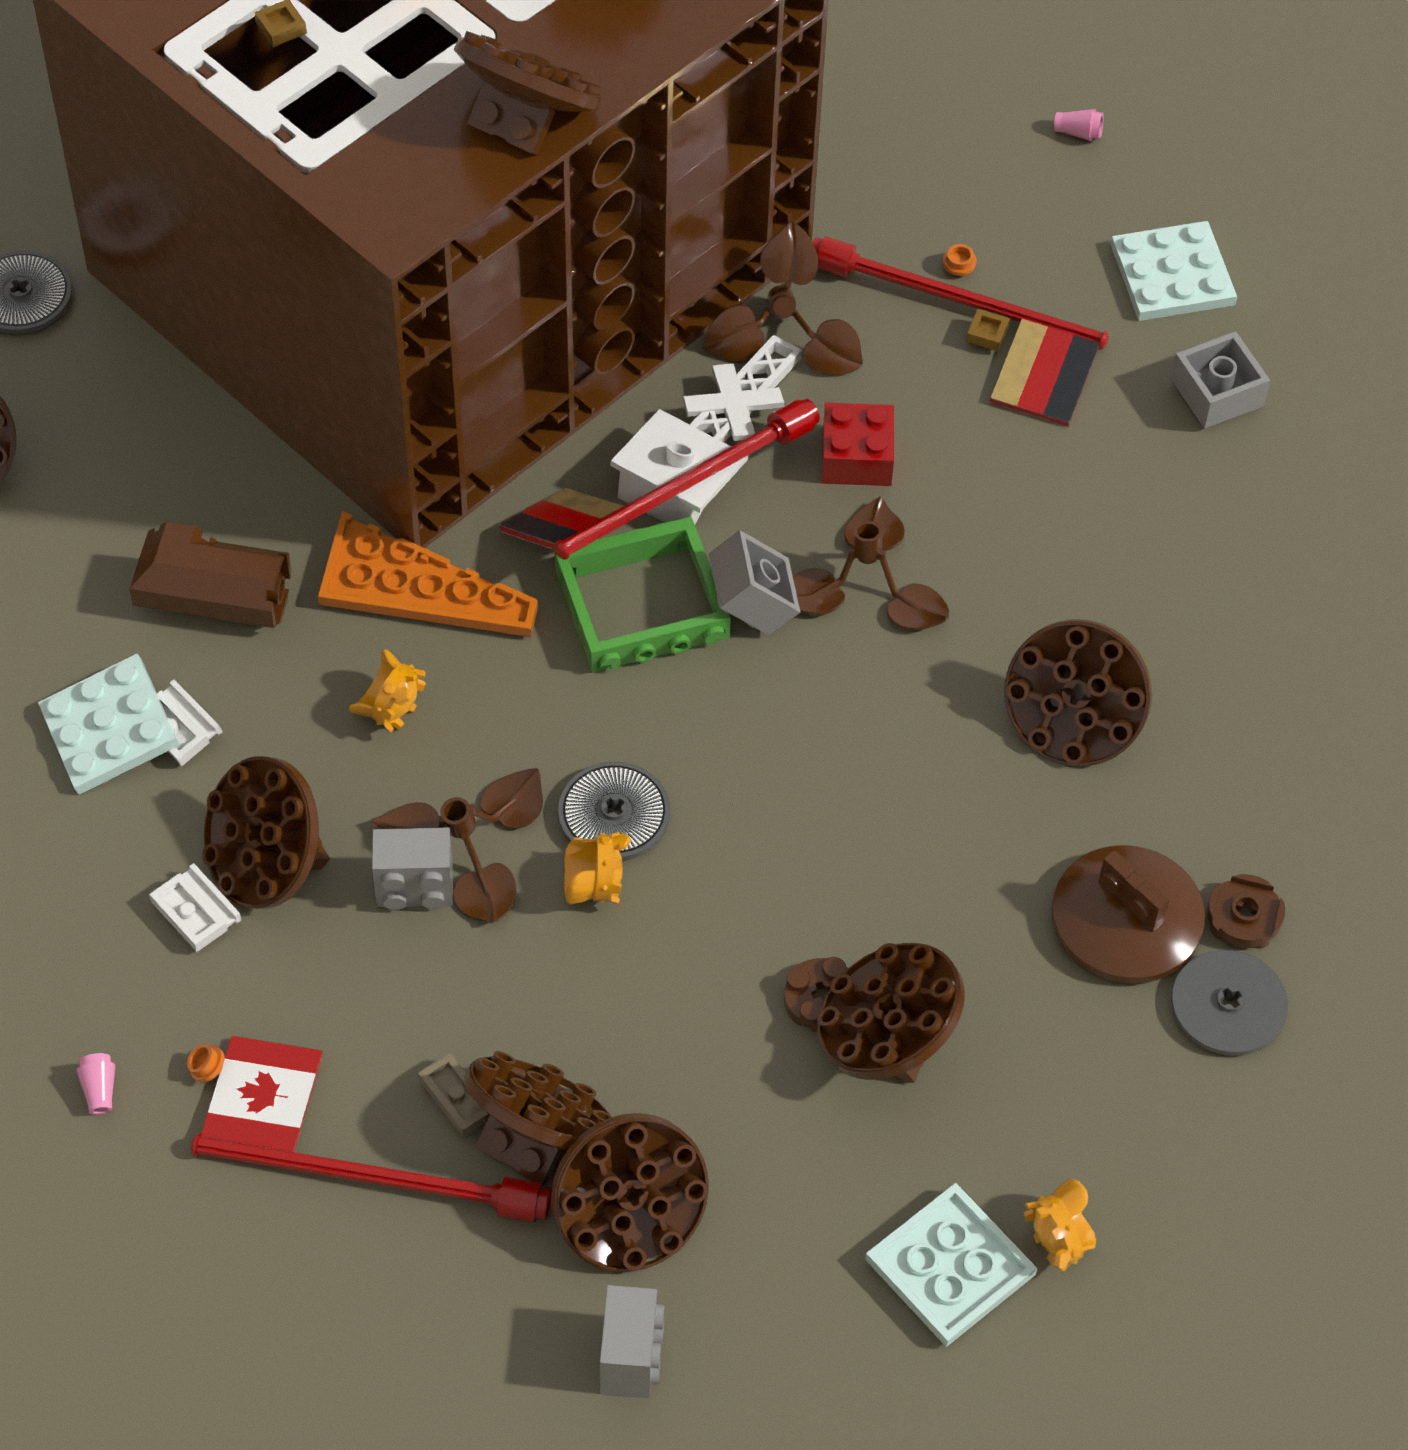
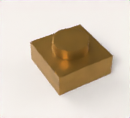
(280, 22)
(988, 330)

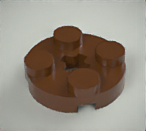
(1245, 931)
(804, 982)

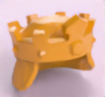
(390, 693)
(594, 868)
(1061, 1224)

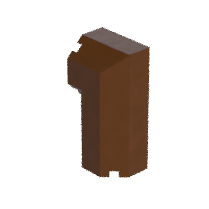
(210, 578)

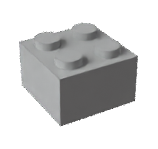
(1220, 379)
(754, 582)
(412, 867)
(631, 1342)

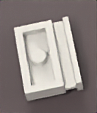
(189, 722)
(195, 907)

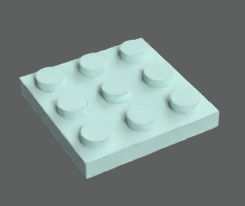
(1173, 270)
(108, 724)
(951, 1264)

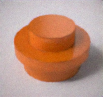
(959, 260)
(205, 1062)

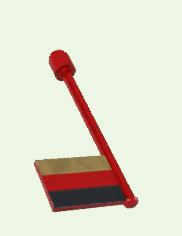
(1047, 354)
(577, 519)

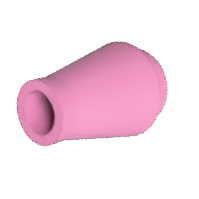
(1081, 124)
(97, 1081)

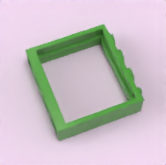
(630, 549)

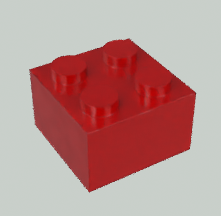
(858, 444)

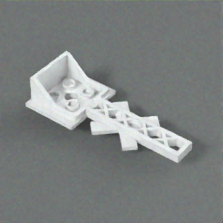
(671, 447)

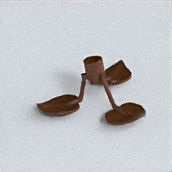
(787, 259)
(870, 536)
(514, 801)

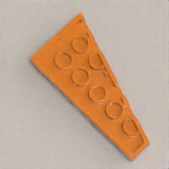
(408, 581)

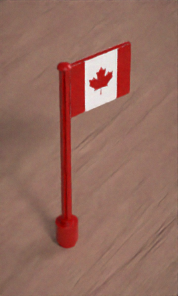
(261, 1115)

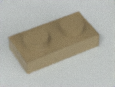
(446, 1086)

